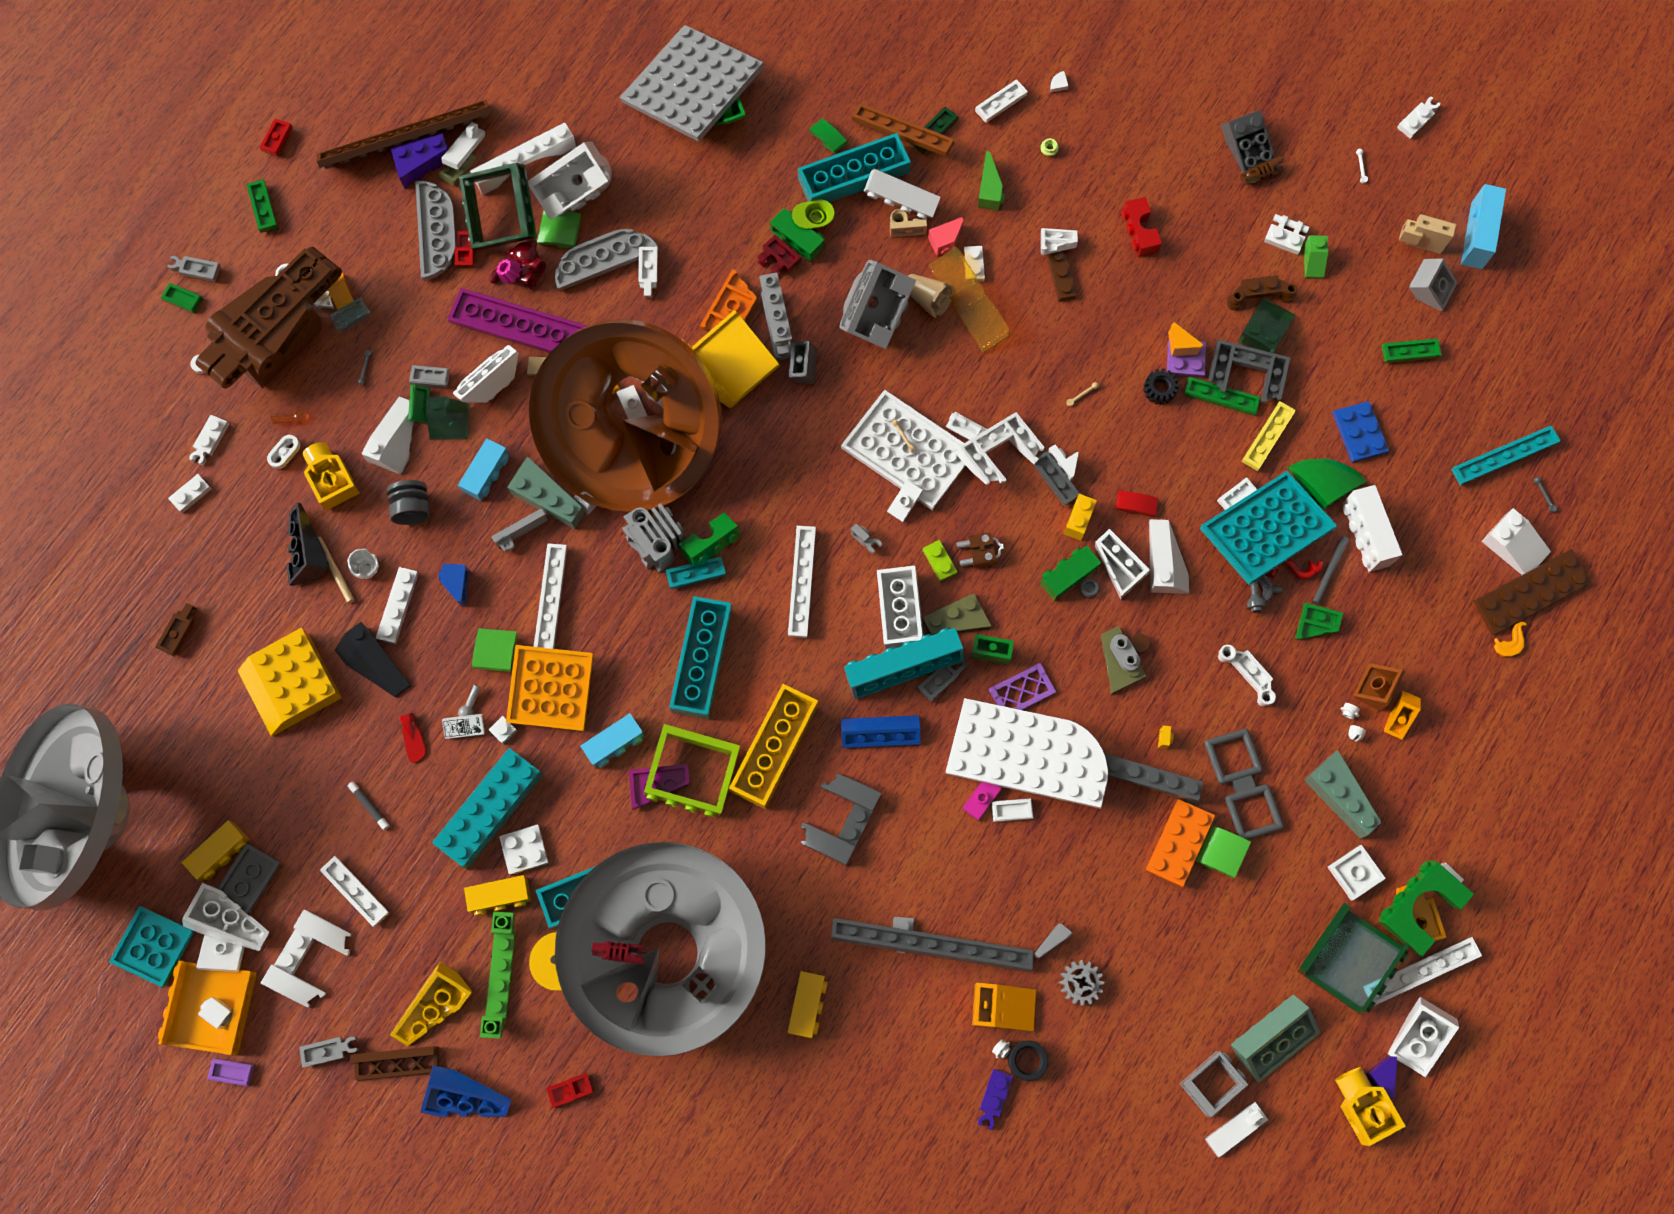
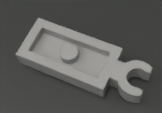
(195, 268)
(326, 1051)

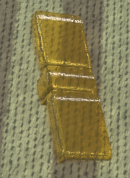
(971, 300)

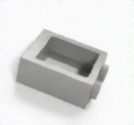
(1199, 1099)

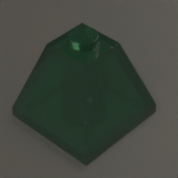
(447, 418)

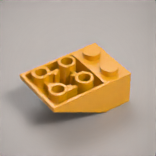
(1004, 1007)

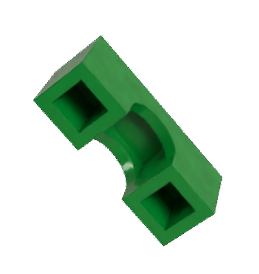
(699, 550)

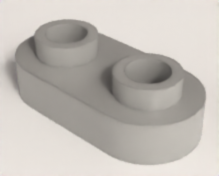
(1124, 652)

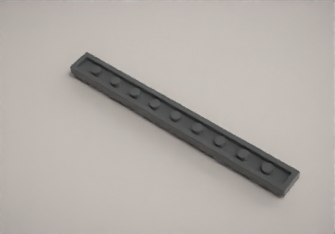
(932, 945)

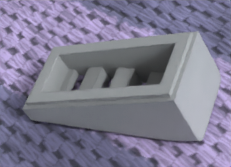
(1057, 936)

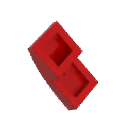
(463, 253)
(1136, 502)
(569, 1090)

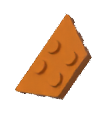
(732, 296)

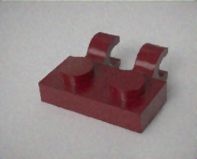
(781, 253)

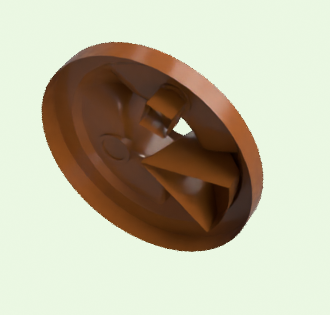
(586, 441)

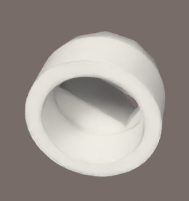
(1356, 733)

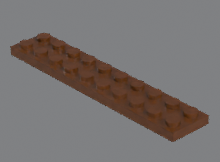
(396, 136)

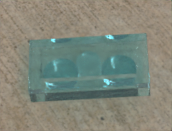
(350, 314)

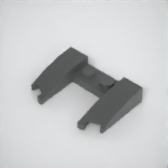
(1230, 353)
(864, 802)

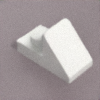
(1067, 465)

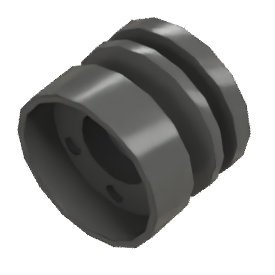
(408, 502)

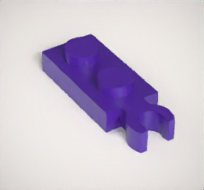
(994, 1096)

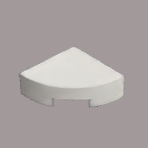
(1059, 82)

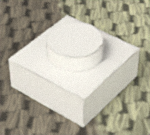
(502, 730)

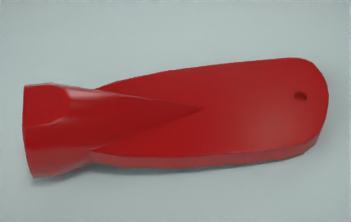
(412, 738)

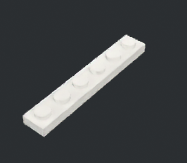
(801, 582)
(550, 596)
(1429, 968)

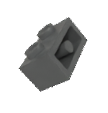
(803, 362)

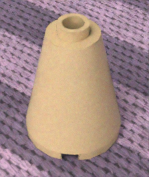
(931, 294)

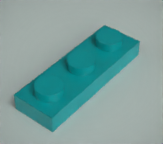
(688, 575)

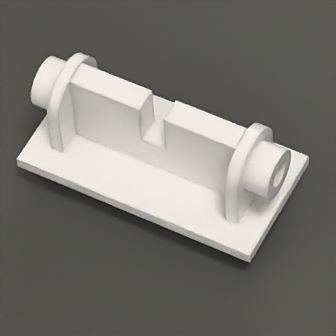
(964, 426)

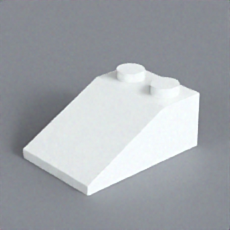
(1517, 542)
(1423, 1036)

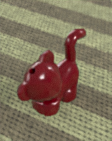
(526, 255)

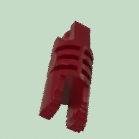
(619, 952)

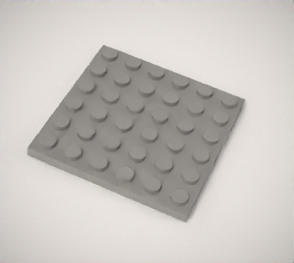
(692, 82)

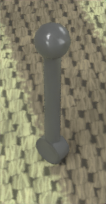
(368, 354)
(1552, 508)

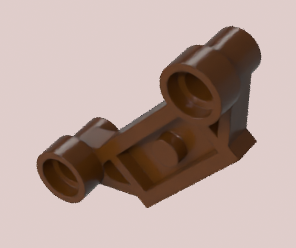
(1262, 288)

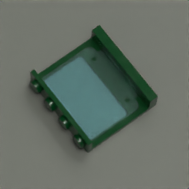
(1353, 960)

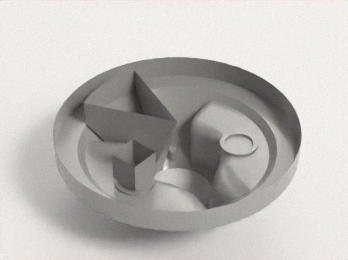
(59, 806)
(625, 900)

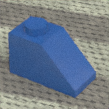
(455, 580)

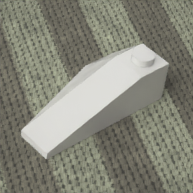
(391, 440)
(1167, 566)
(221, 918)

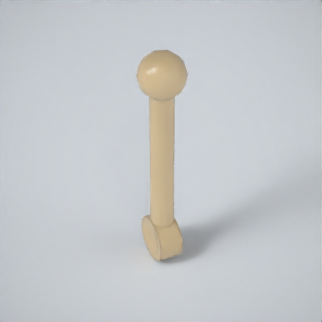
(1070, 402)
(895, 423)

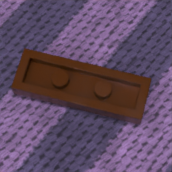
(1061, 276)

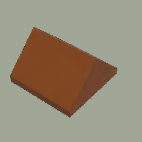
(1378, 685)

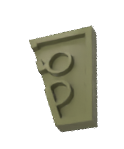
(962, 615)
(1117, 676)

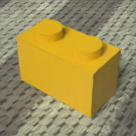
(1080, 517)

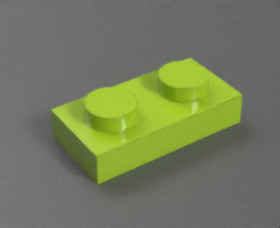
(939, 561)

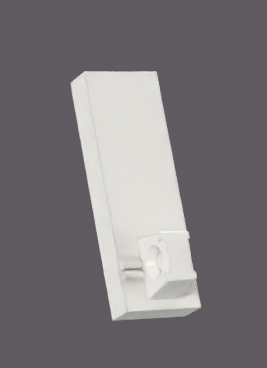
(463, 146)
(1236, 1129)

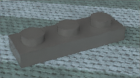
(1056, 479)

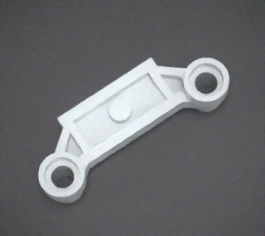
(1251, 671)

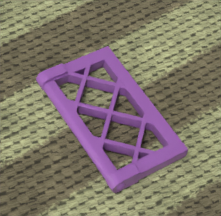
(1007, 683)

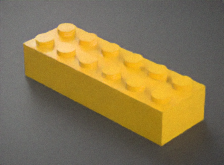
(773, 746)

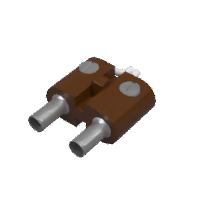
(982, 550)

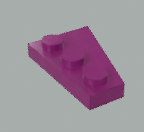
(666, 779)

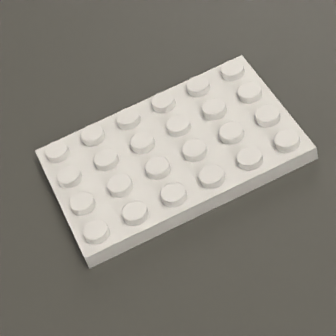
(883, 449)

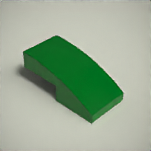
(828, 135)

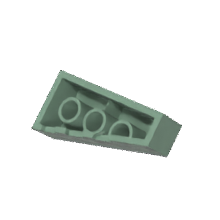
(540, 491)
(1343, 795)

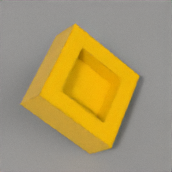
(1165, 737)

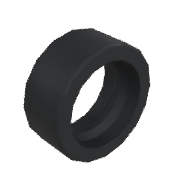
(1043, 1060)

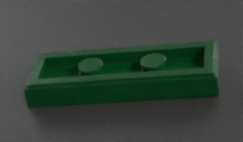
(940, 123)

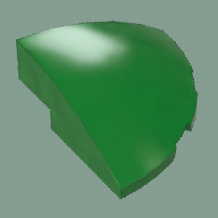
(1326, 479)

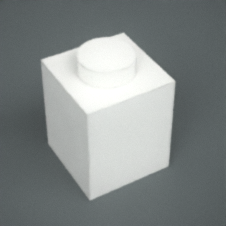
(216, 1012)

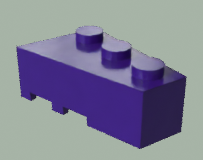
(418, 158)

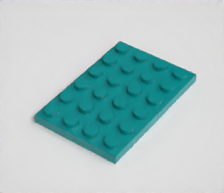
(1268, 527)

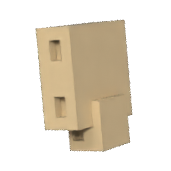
(1427, 233)

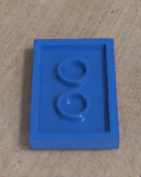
(1360, 431)

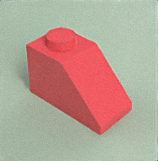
(945, 236)

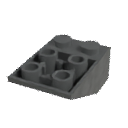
(1248, 140)

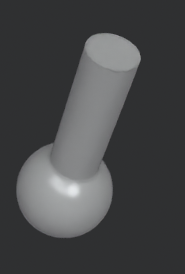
(467, 709)

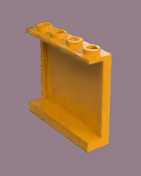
(189, 990)

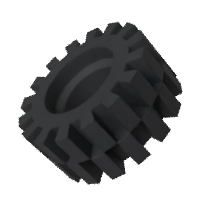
(1166, 378)

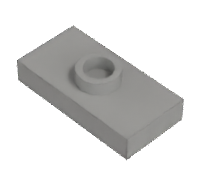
(429, 376)

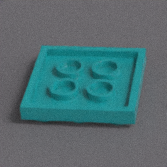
(151, 946)

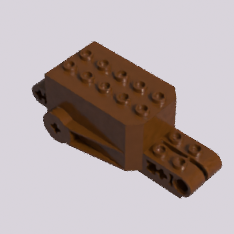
(268, 322)

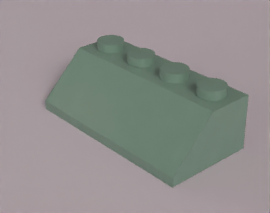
(1276, 1038)

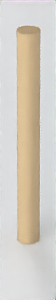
(337, 575)

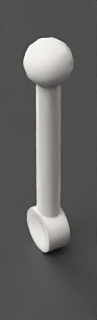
(1364, 179)

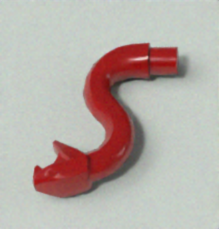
(1314, 569)

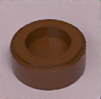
(1140, 643)

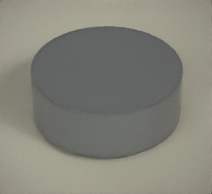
(1089, 588)

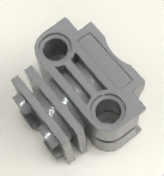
(653, 536)

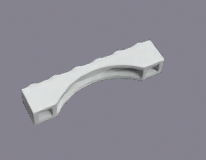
(551, 143)

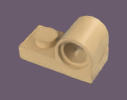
(906, 227)

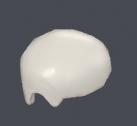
(363, 564)

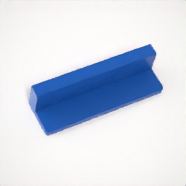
(880, 731)

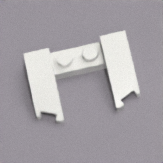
(1011, 428)
(281, 975)

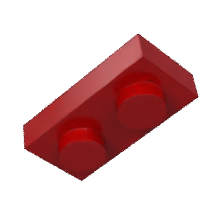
(276, 137)

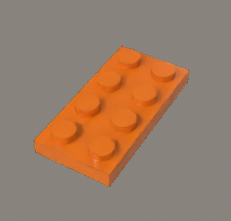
(1180, 843)

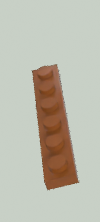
(906, 130)

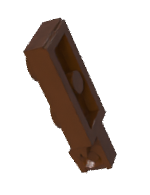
(177, 630)

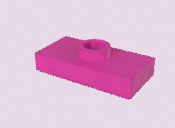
(981, 799)

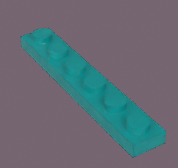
(1505, 455)

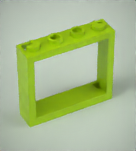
(702, 741)

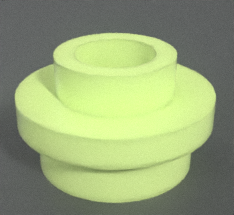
(1049, 143)

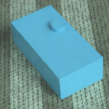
(1483, 226)

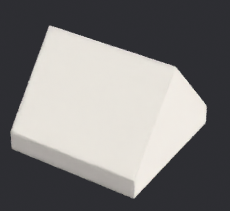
(586, 506)

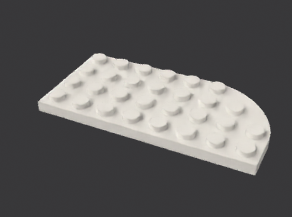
(1028, 753)

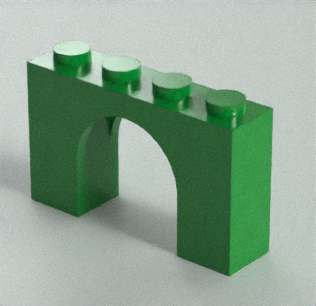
(1399, 916)

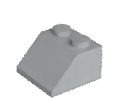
(1433, 283)

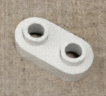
(283, 451)

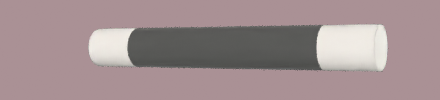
(368, 805)

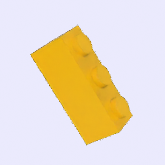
(216, 851)
(497, 895)
(807, 1005)

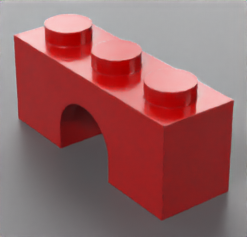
(1143, 240)

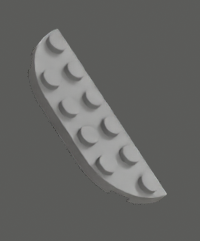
(435, 229)
(600, 256)

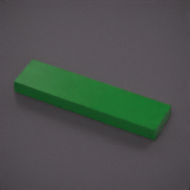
(1230, 399)

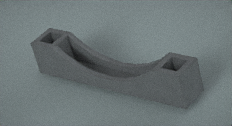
(1156, 779)

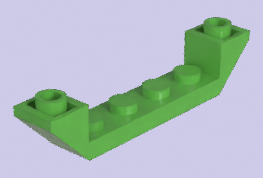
(500, 975)

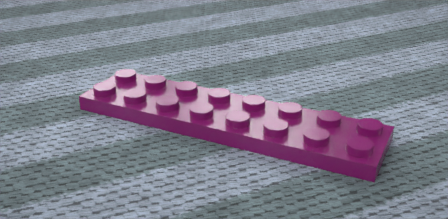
(510, 321)

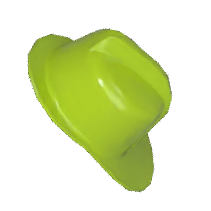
(813, 214)

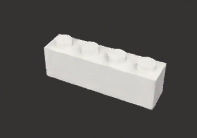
(901, 194)

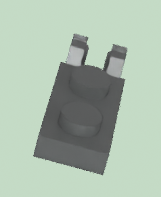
(939, 681)

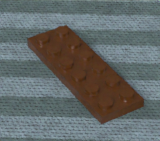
(1531, 591)

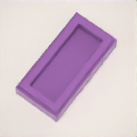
(230, 1072)

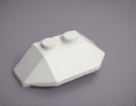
(489, 377)

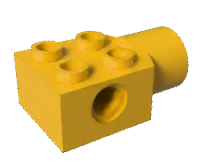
(328, 476)
(1367, 1108)

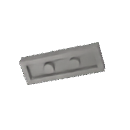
(505, 537)

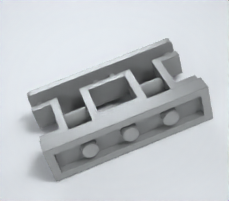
(776, 316)

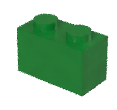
(992, 649)

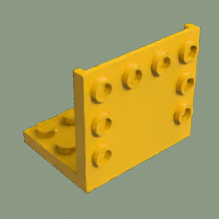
(734, 358)

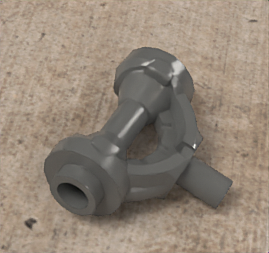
(1258, 603)

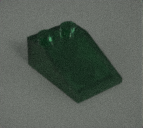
(1266, 327)

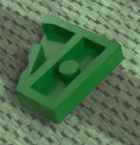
(1317, 621)

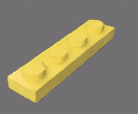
(1268, 436)

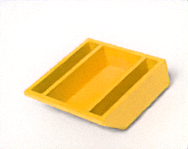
(288, 681)

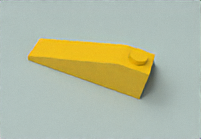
(437, 999)

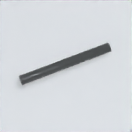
(1330, 570)

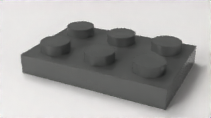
(249, 877)

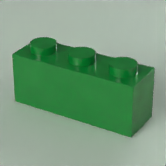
(804, 241)
(1070, 572)

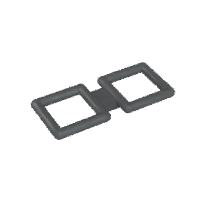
(1244, 784)

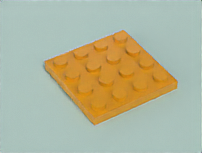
(550, 687)

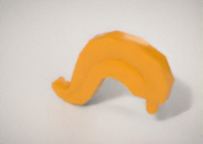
(1512, 648)

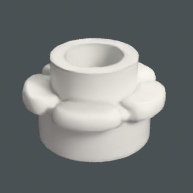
(1350, 711)
(1001, 1049)

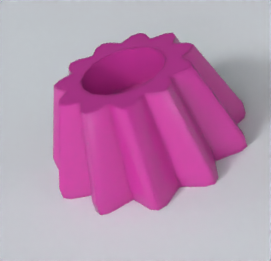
(508, 270)

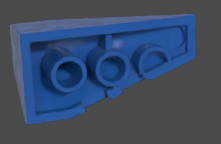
(457, 1094)

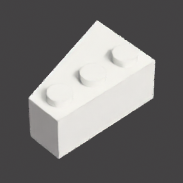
(1121, 563)

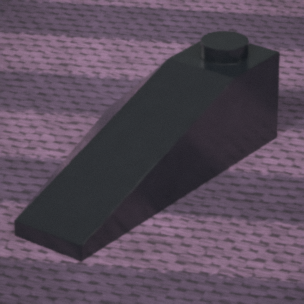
(306, 550)
(368, 658)

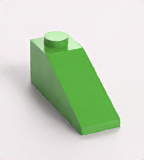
(991, 186)

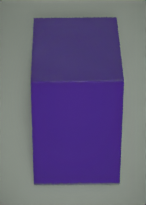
(1384, 1075)

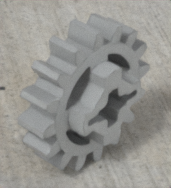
(1077, 992)

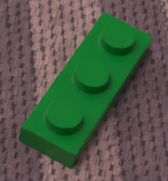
(262, 206)
(1411, 350)

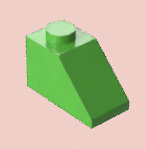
(1315, 256)

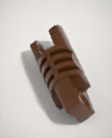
(1262, 171)

